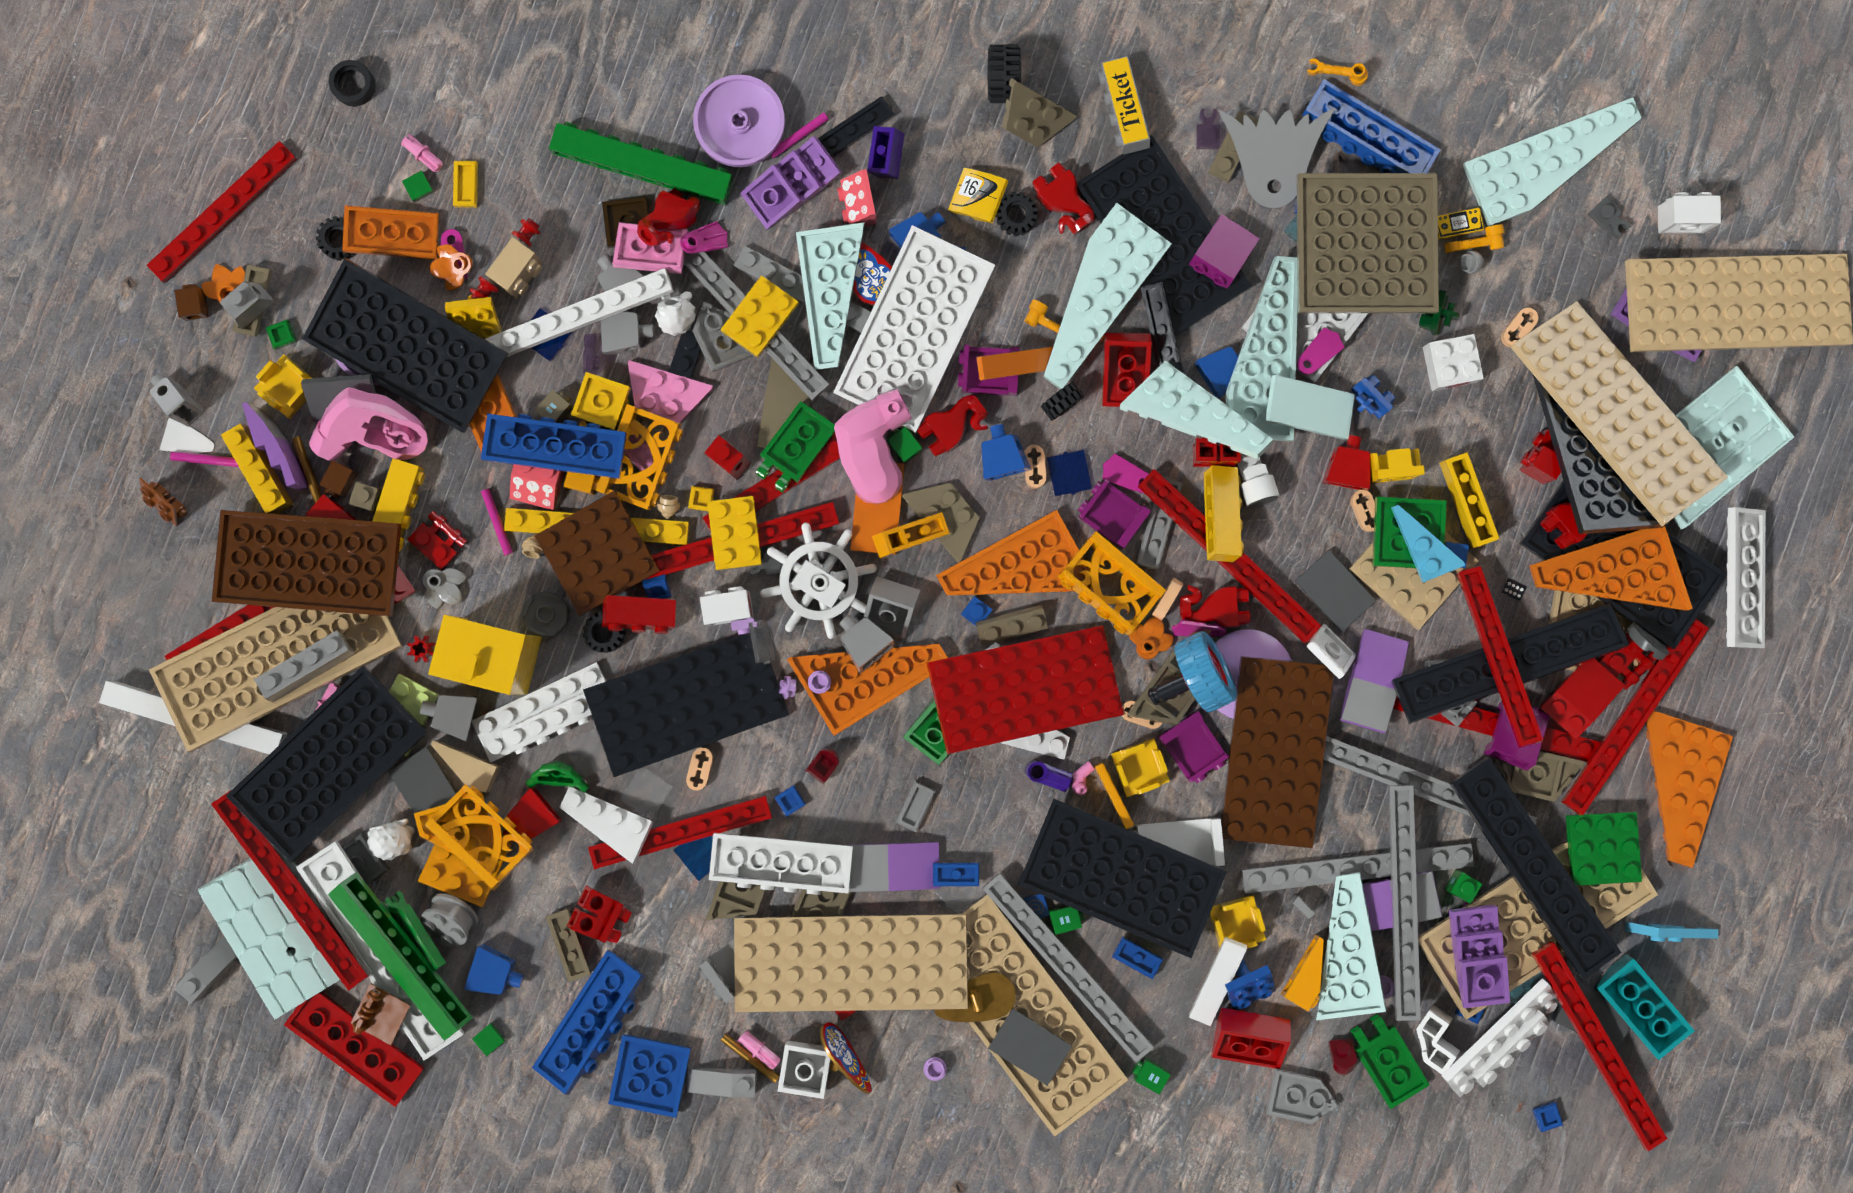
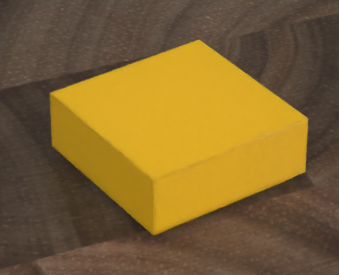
(699, 497)

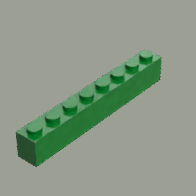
(640, 163)
(400, 956)

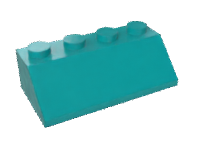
(1643, 1006)

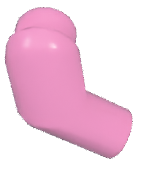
(1079, 778)

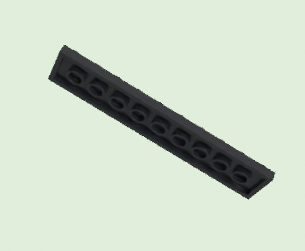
(1535, 654)
(1535, 868)

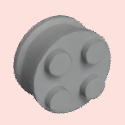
(449, 919)

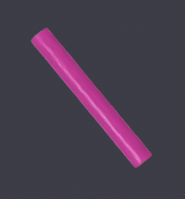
(798, 135)
(203, 459)
(496, 521)

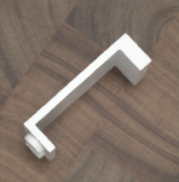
(1193, 837)

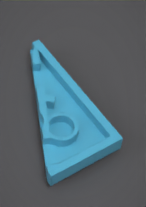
(1427, 552)
(1672, 932)

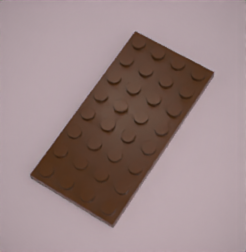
(306, 563)
(1276, 751)

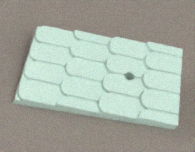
(1735, 431)
(260, 933)

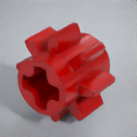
(414, 651)

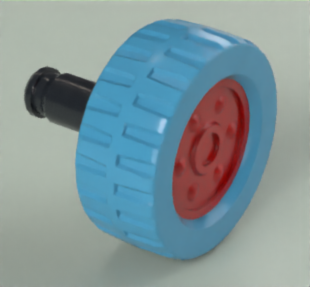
(1202, 673)

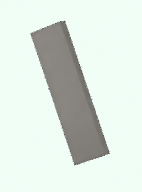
(1155, 535)

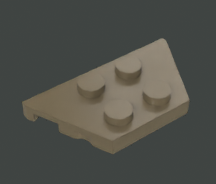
(1033, 115)
(957, 513)
(1170, 710)
(1544, 779)
(734, 901)

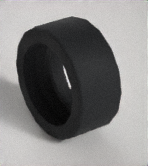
(341, 69)

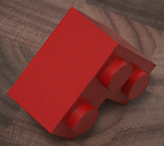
(1541, 460)

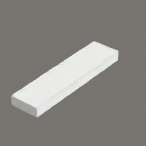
(1214, 988)

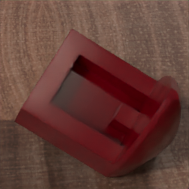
(823, 764)
(1342, 1056)

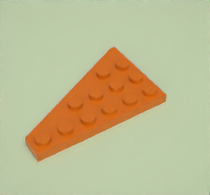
(1018, 563)
(1625, 568)
(857, 694)
(1687, 775)

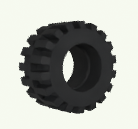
(1002, 65)

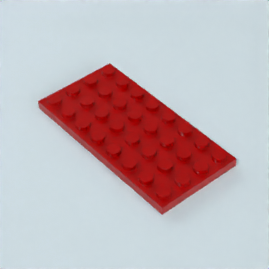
(1024, 689)

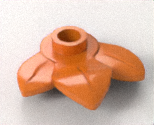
(448, 268)
(223, 282)
(1152, 634)

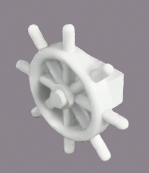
(817, 582)

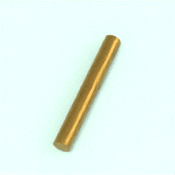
(306, 467)
(747, 1056)

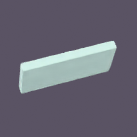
(1309, 407)

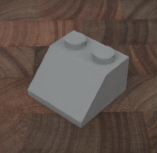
(891, 606)

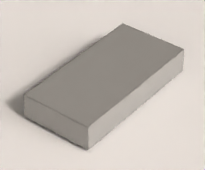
(915, 806)

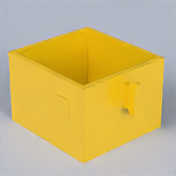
(484, 656)

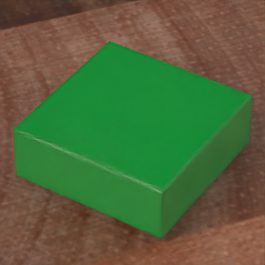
(417, 186)
(281, 334)
(488, 1039)

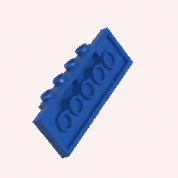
(1370, 133)
(553, 445)
(590, 1023)

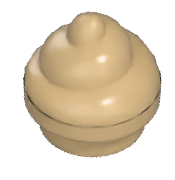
(668, 505)
(532, 548)

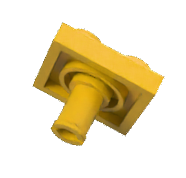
(475, 315)

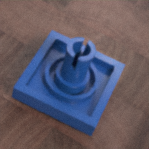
(1249, 986)

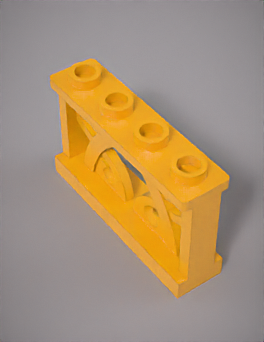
(632, 426)
(1130, 571)
(485, 868)

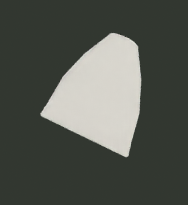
(184, 439)

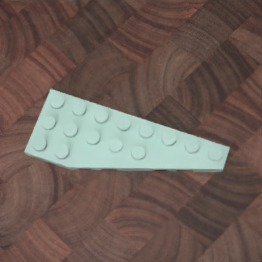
(1528, 171)
(1110, 273)
(1268, 349)

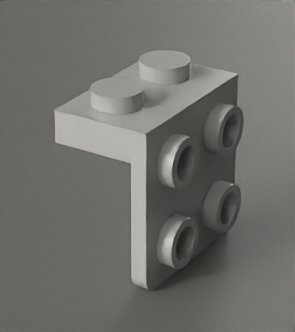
(721, 972)

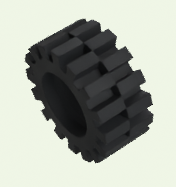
(1017, 227)
(324, 238)
(1062, 401)
(592, 640)

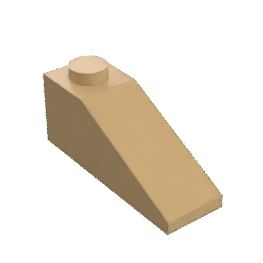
(468, 767)

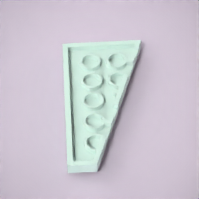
(828, 276)
(1191, 409)
(1350, 968)

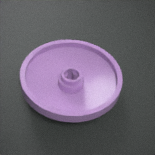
(739, 120)
(1251, 644)

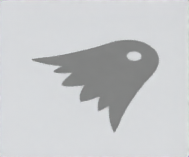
(1274, 152)

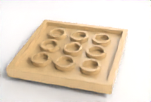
(1404, 589)

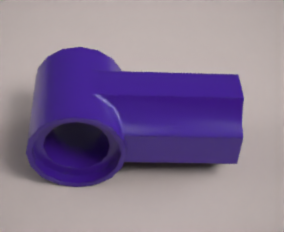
(1050, 776)

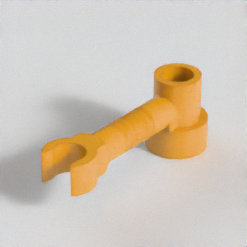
(1355, 79)
(1493, 238)
(1037, 315)

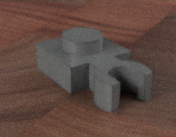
(1606, 215)
(771, 565)

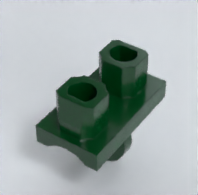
(1434, 322)

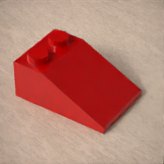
(1124, 365)
(1582, 697)

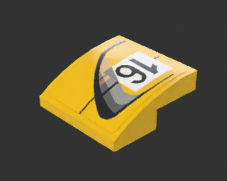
(978, 195)

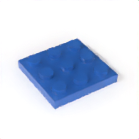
(649, 1075)

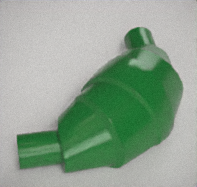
(557, 774)

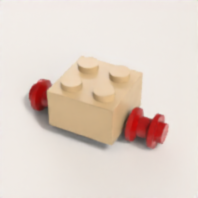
(513, 266)

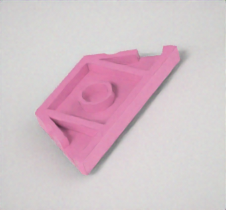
(665, 392)

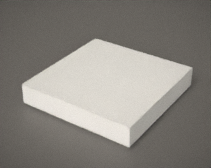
(1331, 651)

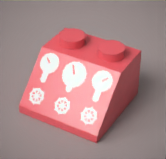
(858, 199)
(535, 486)

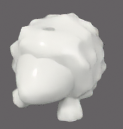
(675, 313)
(390, 839)

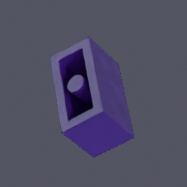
(885, 152)

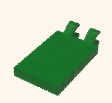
(796, 445)
(411, 925)
(1389, 1063)

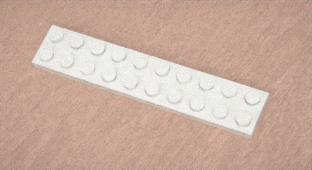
(322, 875)

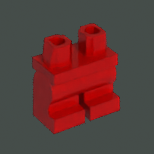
(1208, 454)
(601, 918)

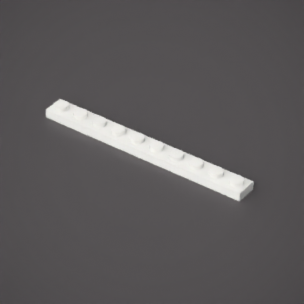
(583, 313)

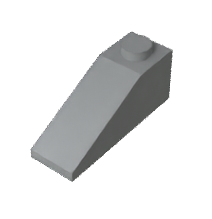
(206, 971)
(722, 1082)

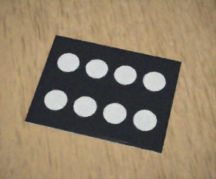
(1514, 589)

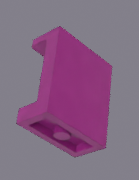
(1224, 251)
(970, 380)
(1112, 514)
(1504, 745)
(1193, 747)

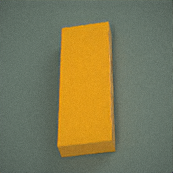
(1114, 795)

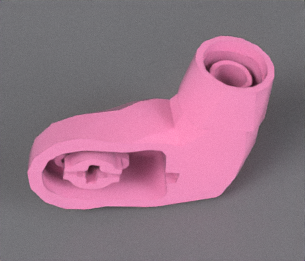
(370, 421)
(866, 450)

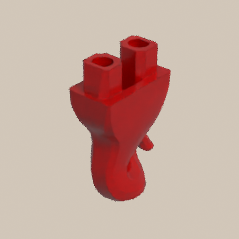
(1063, 197)
(669, 214)
(950, 425)
(1563, 518)
(1218, 606)

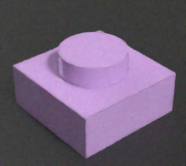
(742, 625)

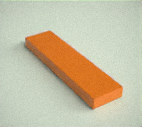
(1013, 363)

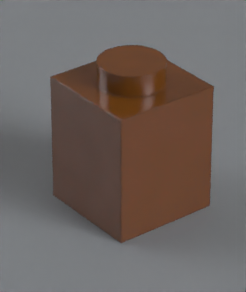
(191, 303)
(338, 479)

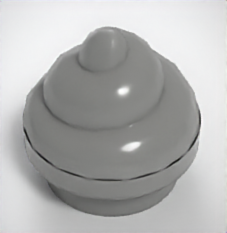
(1471, 262)

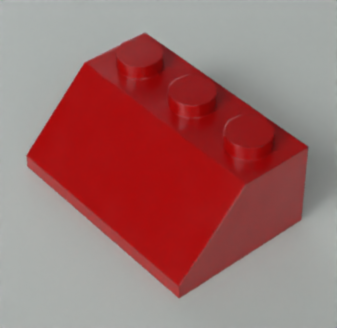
(1251, 1038)

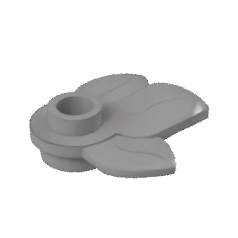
(447, 587)

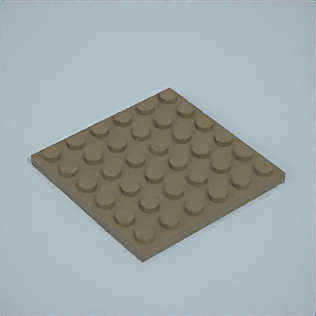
(1367, 243)

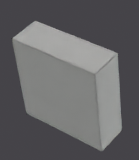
(1302, 906)

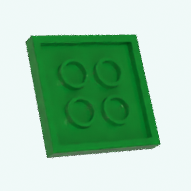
(1388, 541)
(1603, 848)

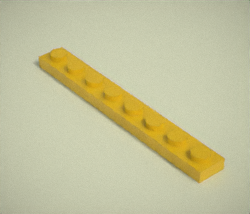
(650, 529)

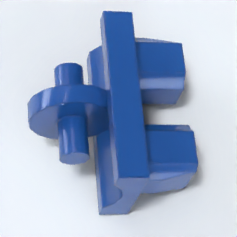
(1371, 398)

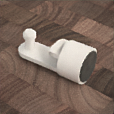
(1257, 485)

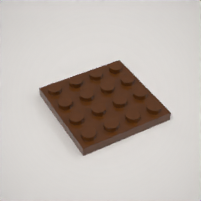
(597, 553)

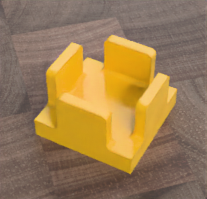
(282, 385)
(601, 401)
(1395, 465)
(1140, 767)
(1239, 921)

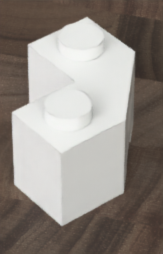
(1436, 1050)

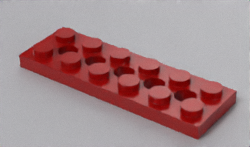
(354, 1063)

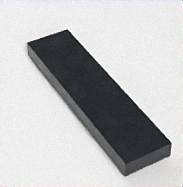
(856, 126)
(1161, 325)

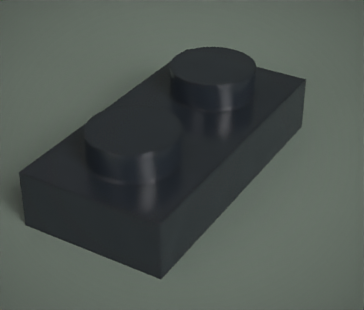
(686, 356)

